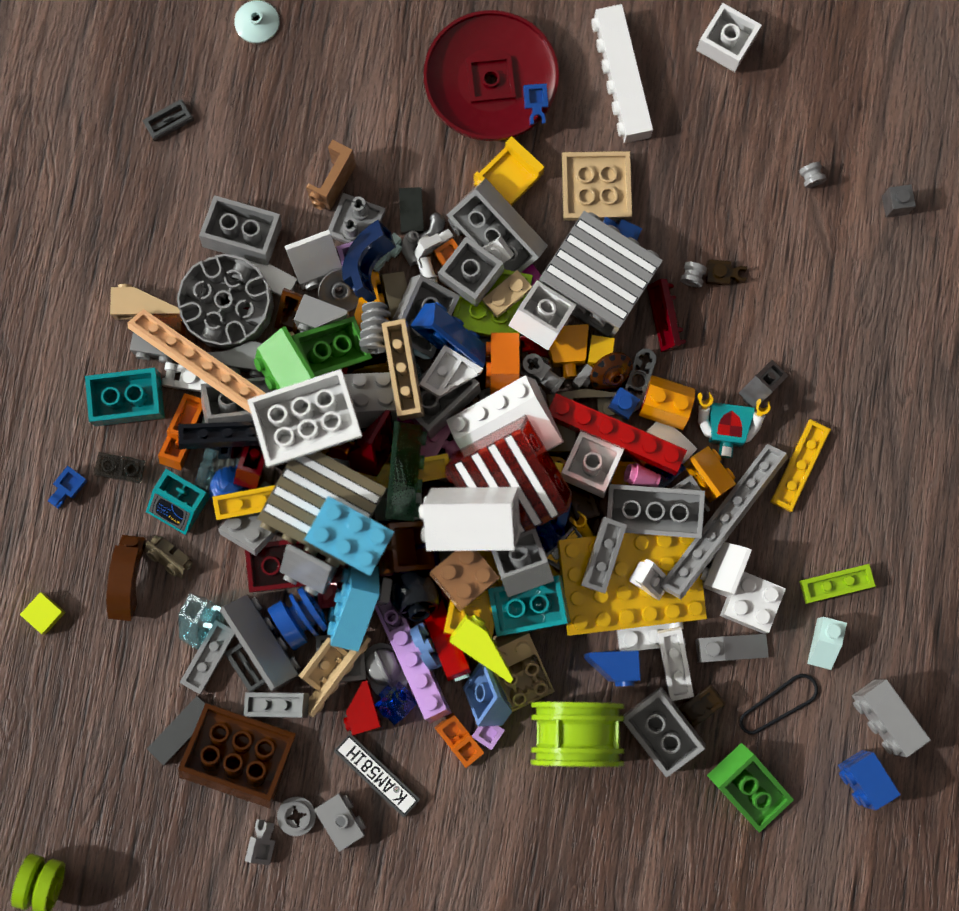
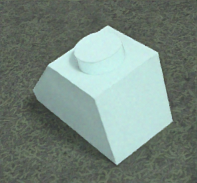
(826, 642)

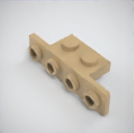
(327, 670)

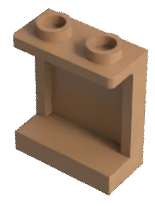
(343, 166)

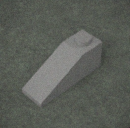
(731, 648)

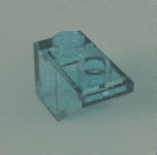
(196, 619)

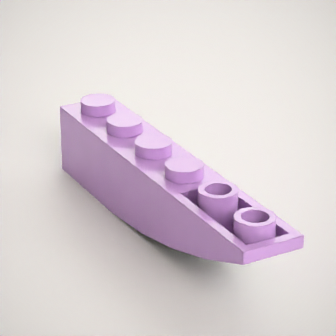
(420, 678)

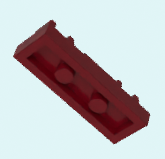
(664, 315)

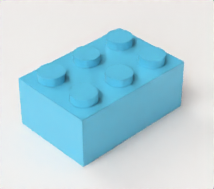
(349, 535)
(353, 608)

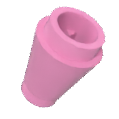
(640, 476)

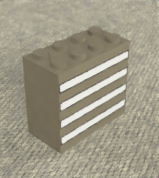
(304, 490)

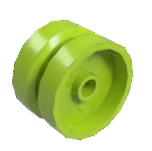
(38, 883)

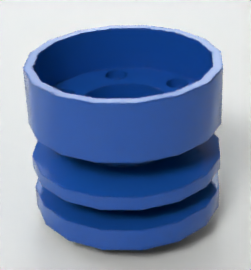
(298, 618)

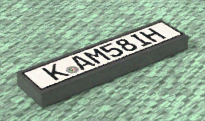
(377, 775)

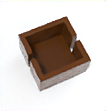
(401, 553)

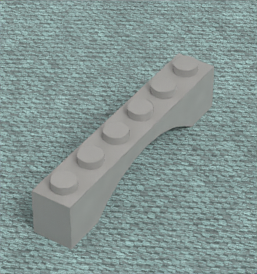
(238, 359)

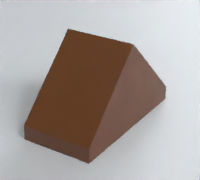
(287, 310)

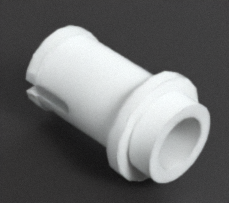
(426, 269)

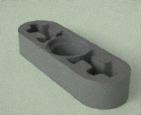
(649, 367)

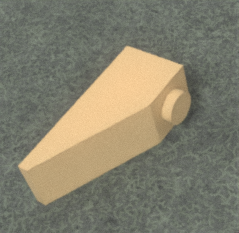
(129, 301)

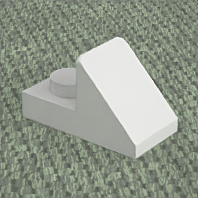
(648, 578)

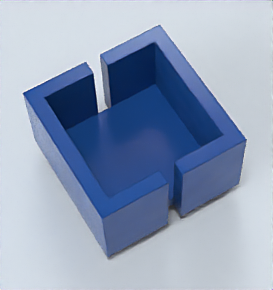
(868, 780)

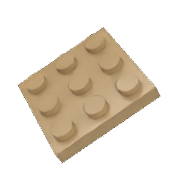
(596, 185)

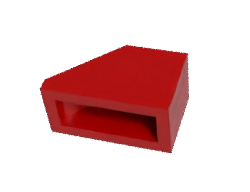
(362, 712)

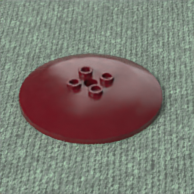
(484, 46)

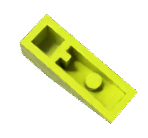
(477, 642)

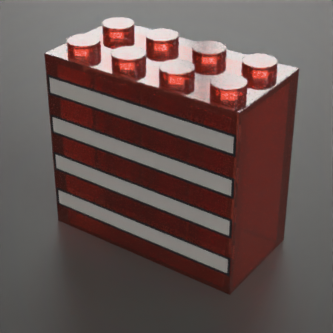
(514, 459)

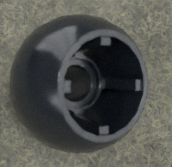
(415, 595)

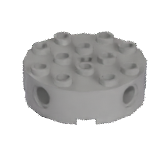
(219, 280)

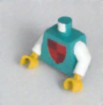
(729, 423)

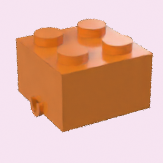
(502, 360)

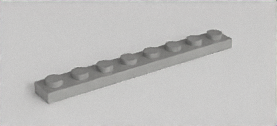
(724, 521)

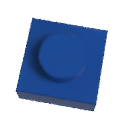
(623, 403)

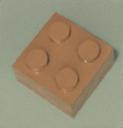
(464, 577)

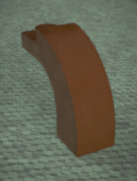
(122, 578)

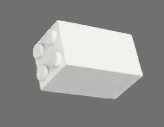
(471, 519)

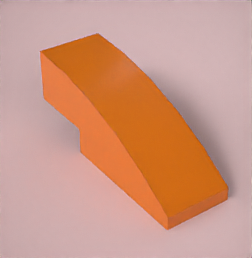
(188, 412)

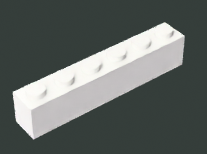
(622, 73)

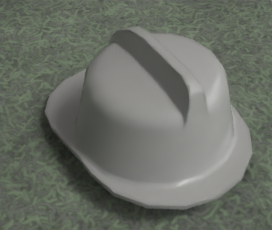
(383, 667)

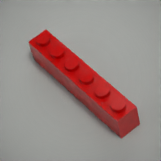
(631, 439)

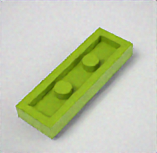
(837, 583)

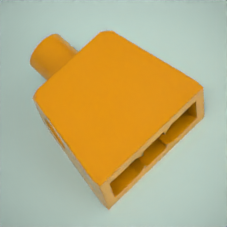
(570, 349)

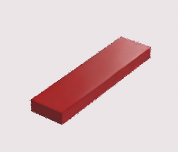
(451, 657)

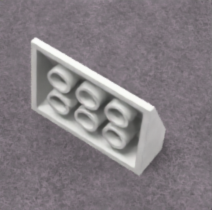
(502, 408)
(304, 418)

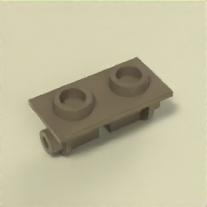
(159, 551)

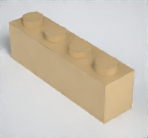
(403, 369)

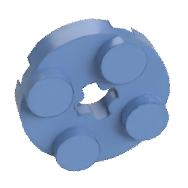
(426, 646)

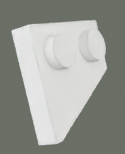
(449, 372)

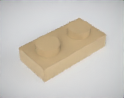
(507, 294)

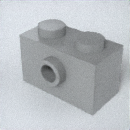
(341, 821)

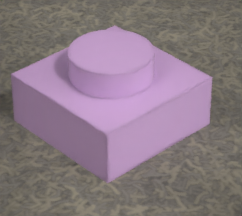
(488, 735)

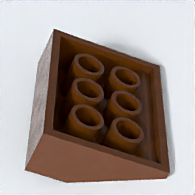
(236, 755)

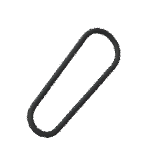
(785, 714)

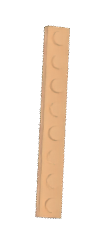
(194, 359)

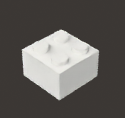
(728, 37)
(542, 315)
(753, 603)

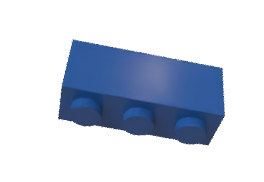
(447, 330)
(616, 666)

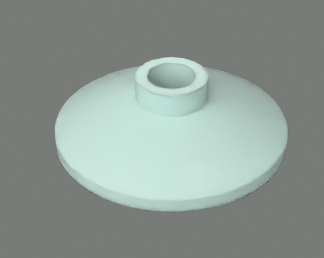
(259, 30)

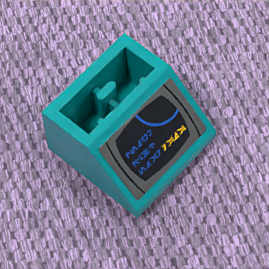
(176, 502)

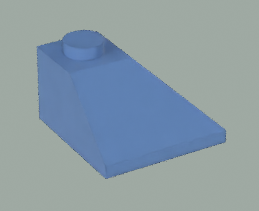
(487, 697)

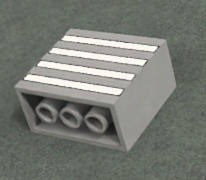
(600, 273)

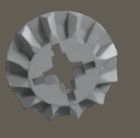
(290, 826)

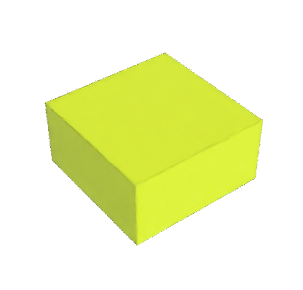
(42, 613)

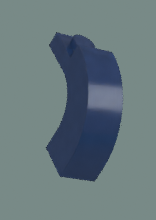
(363, 255)

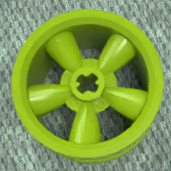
(577, 734)

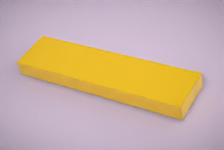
(800, 465)

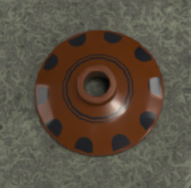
(611, 372)

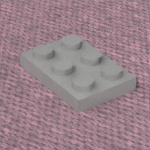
(246, 531)

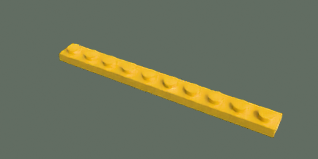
(254, 500)

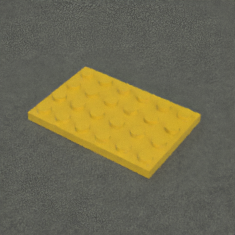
(624, 603)

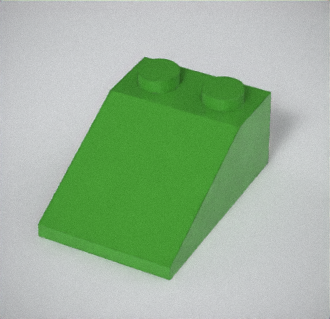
(750, 787)

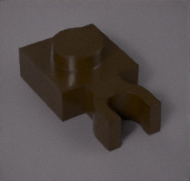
(720, 272)

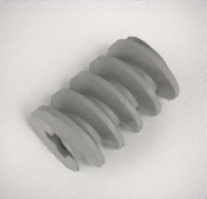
(372, 334)

